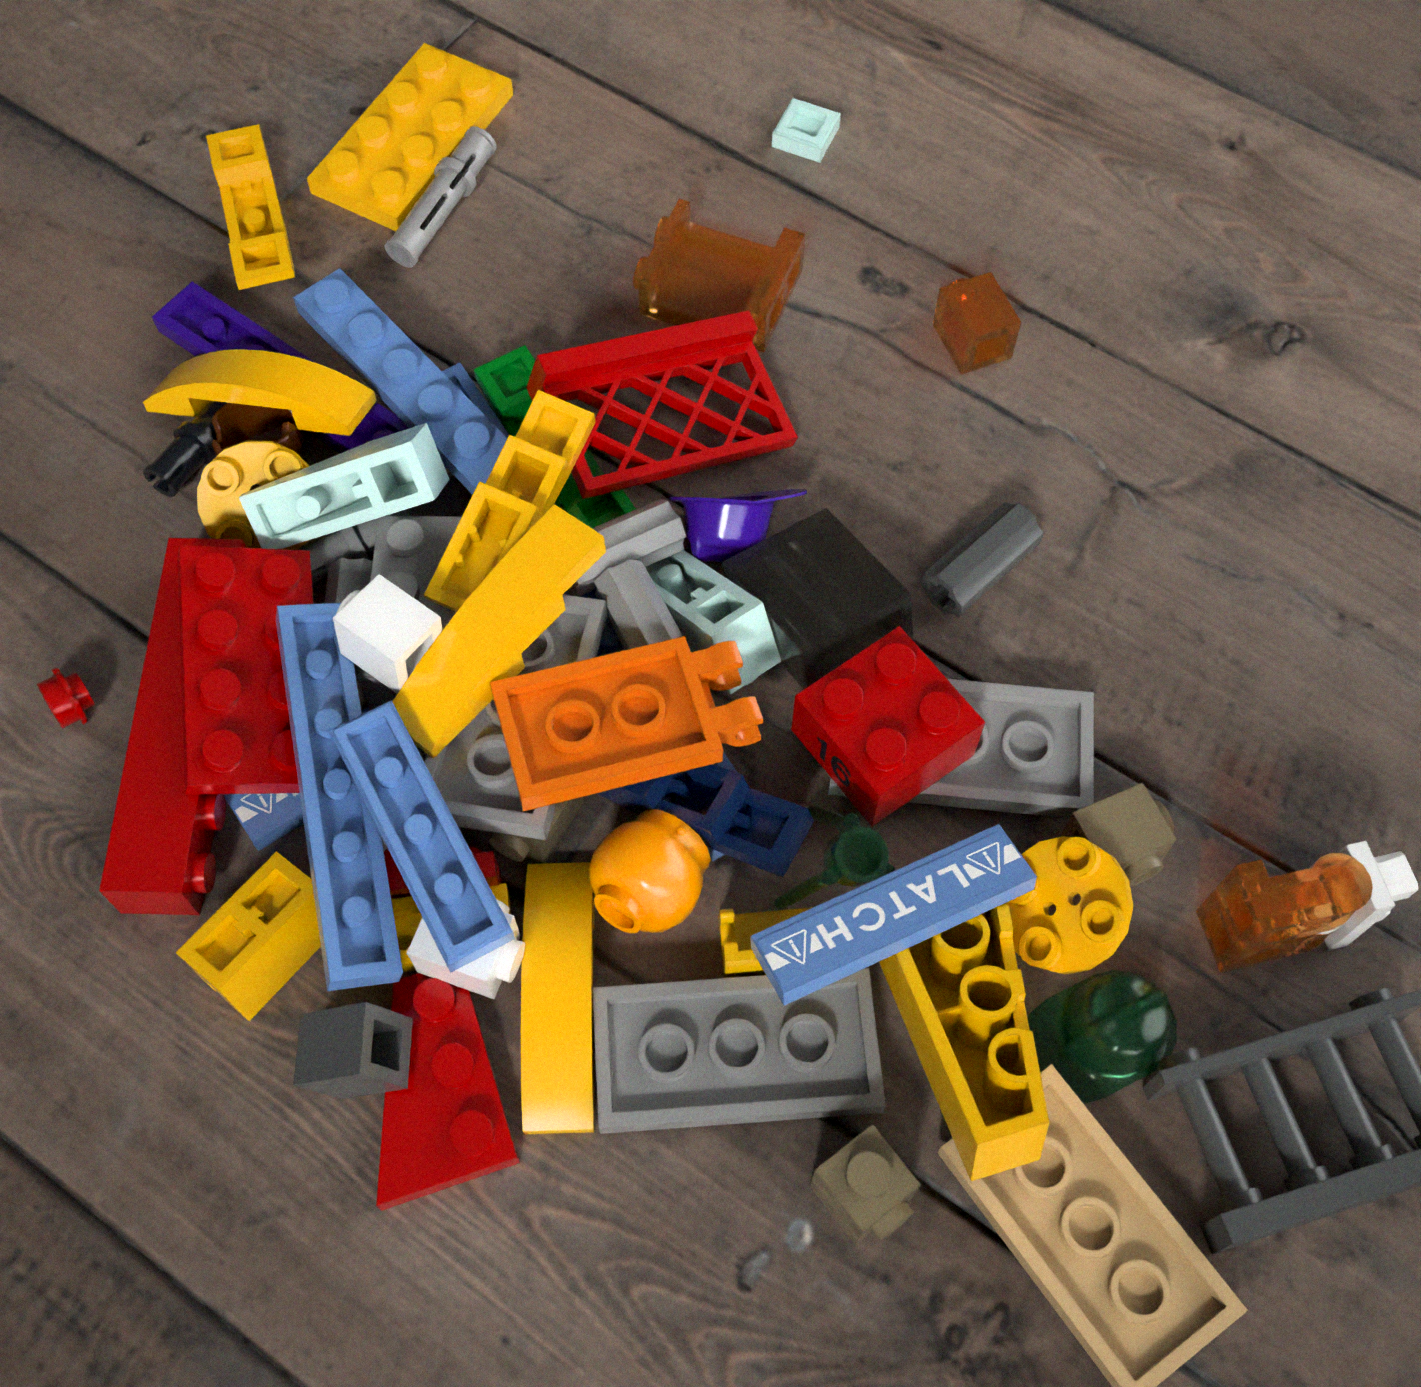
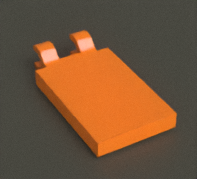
(621, 719)

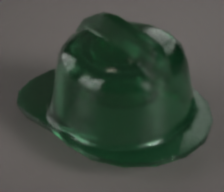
(1104, 1032)

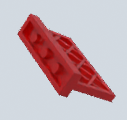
(660, 355)

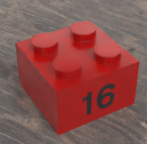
(886, 725)

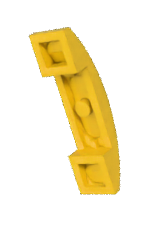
(251, 207)
(314, 393)
(557, 1000)

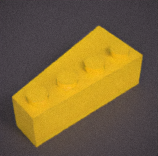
(974, 1040)

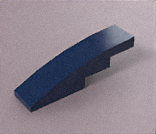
(725, 814)

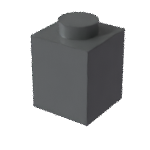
(353, 1051)

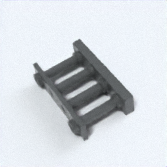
(1310, 1189)

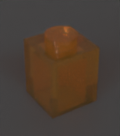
(976, 322)

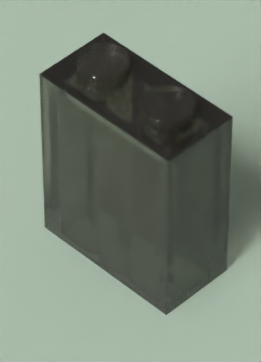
(821, 594)

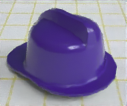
(729, 524)

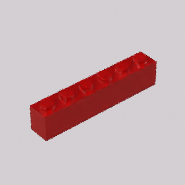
(159, 835)

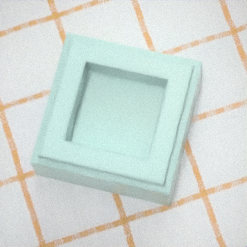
(806, 130)

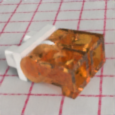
(1289, 914)

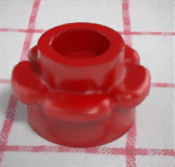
(66, 697)

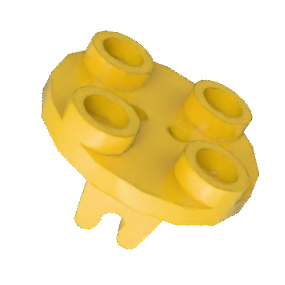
(232, 475)
(1078, 934)

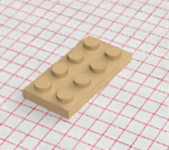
(1103, 1247)

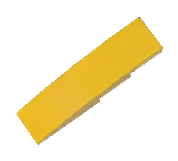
(514, 496)
(494, 628)

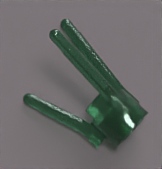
(849, 858)

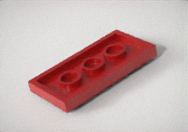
(232, 667)

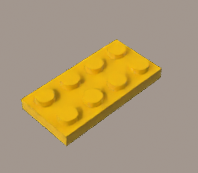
(405, 132)

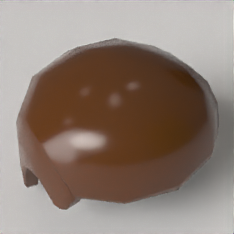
(243, 422)

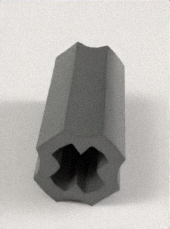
(982, 558)

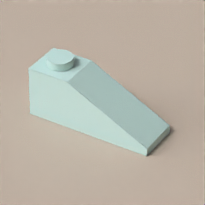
(347, 489)
(715, 611)

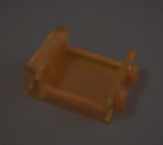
(712, 274)

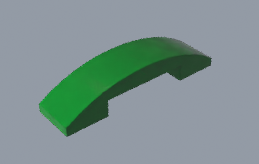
(505, 390)

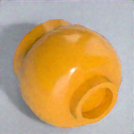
(648, 873)

